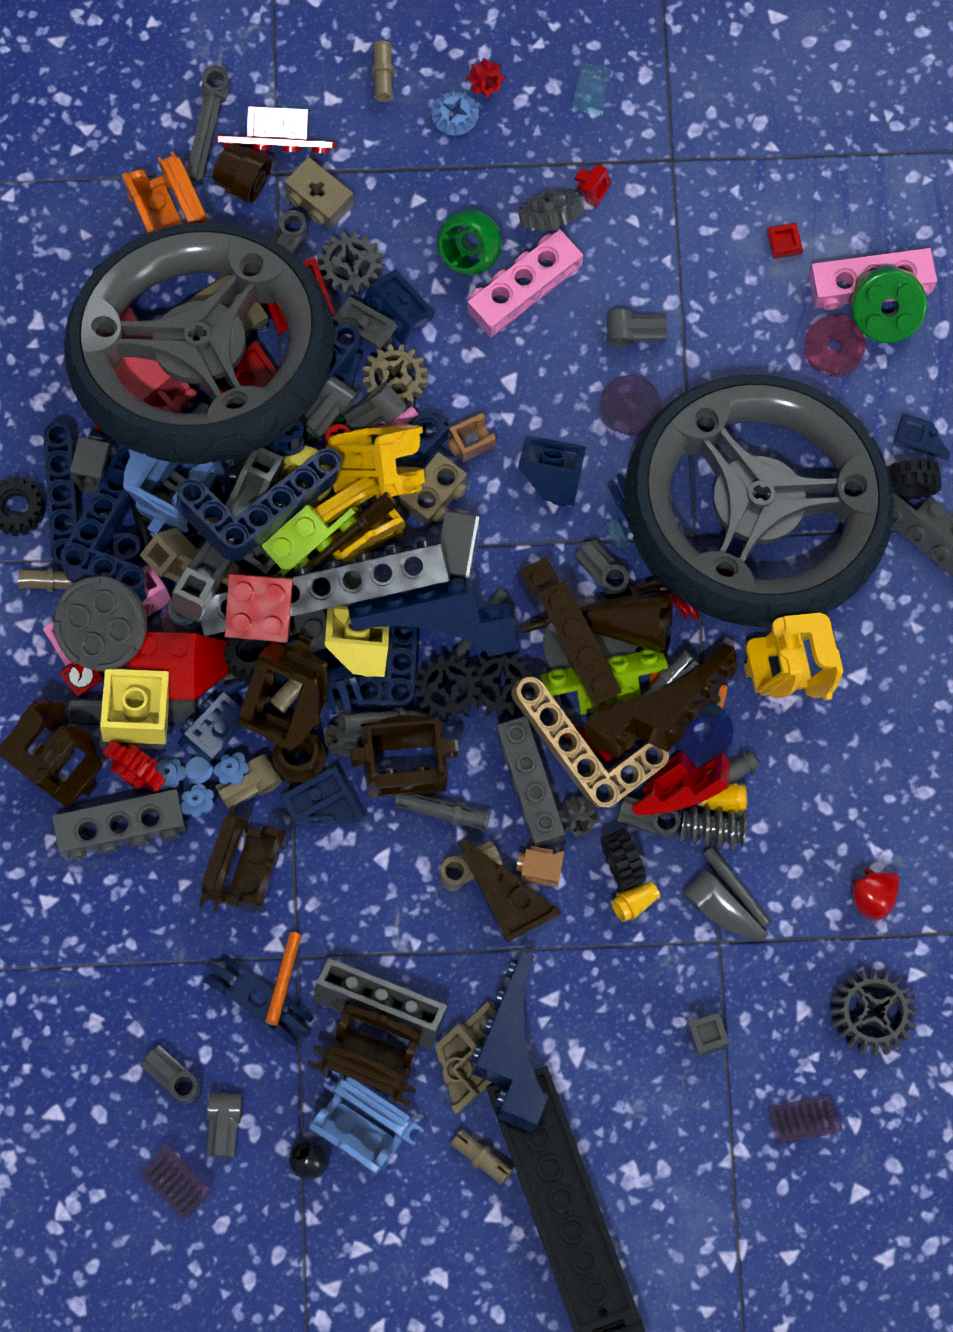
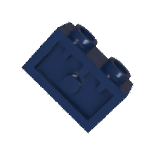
(399, 302)
(213, 728)

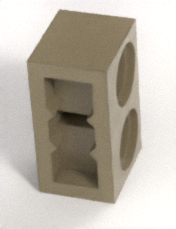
(433, 490)

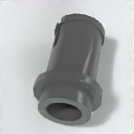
(743, 765)

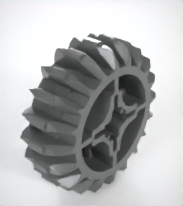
(882, 1024)

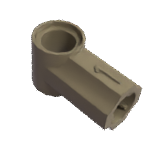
(258, 780)
(460, 863)

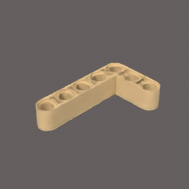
(580, 750)

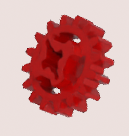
(133, 766)

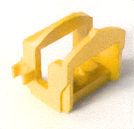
(365, 459)
(363, 542)
(787, 644)

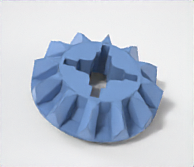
(460, 123)

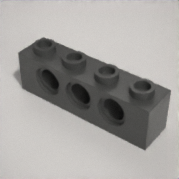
(530, 783)
(71, 824)
(346, 985)

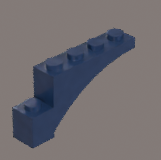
(441, 608)
(505, 1053)

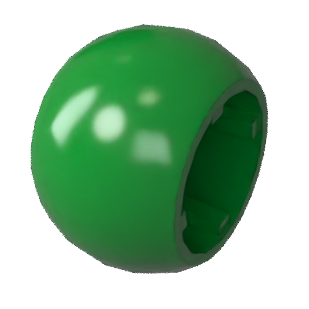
(456, 253)

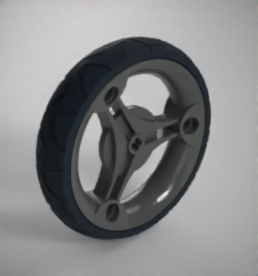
(198, 342)
(759, 499)

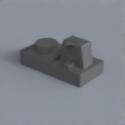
(372, 325)

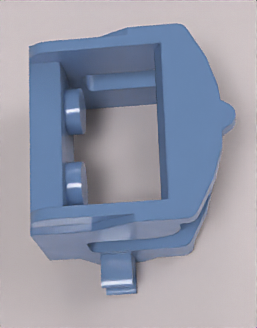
(146, 474)
(356, 1134)

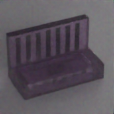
(804, 1119)
(175, 1182)

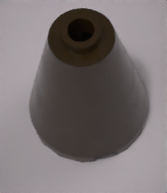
(635, 620)

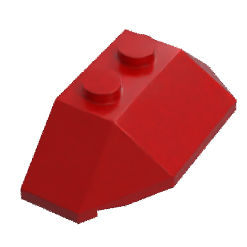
(191, 658)

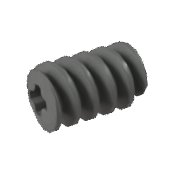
(713, 827)

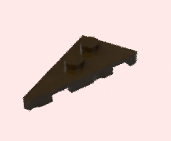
(511, 902)

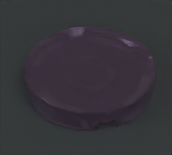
(629, 404)

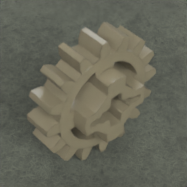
(386, 367)

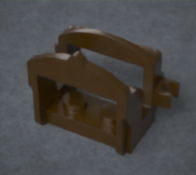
(294, 663)
(404, 733)
(54, 754)
(253, 869)
(368, 1058)

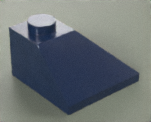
(552, 468)

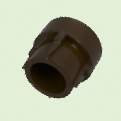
(242, 172)
(298, 774)

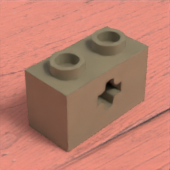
(313, 179)

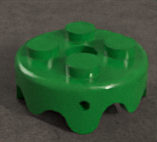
(883, 284)

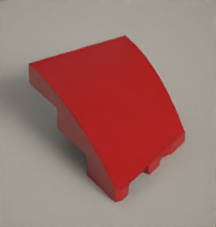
(683, 784)

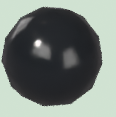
(309, 1159)

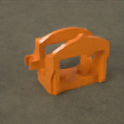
(154, 201)

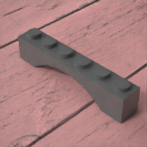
(208, 567)

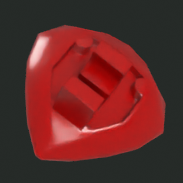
(875, 894)

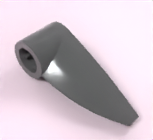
(720, 906)

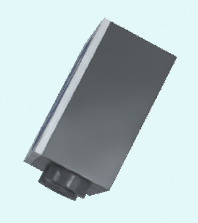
(460, 541)

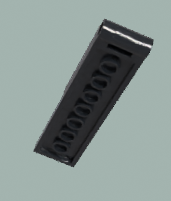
(569, 1218)

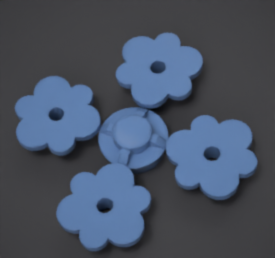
(199, 771)

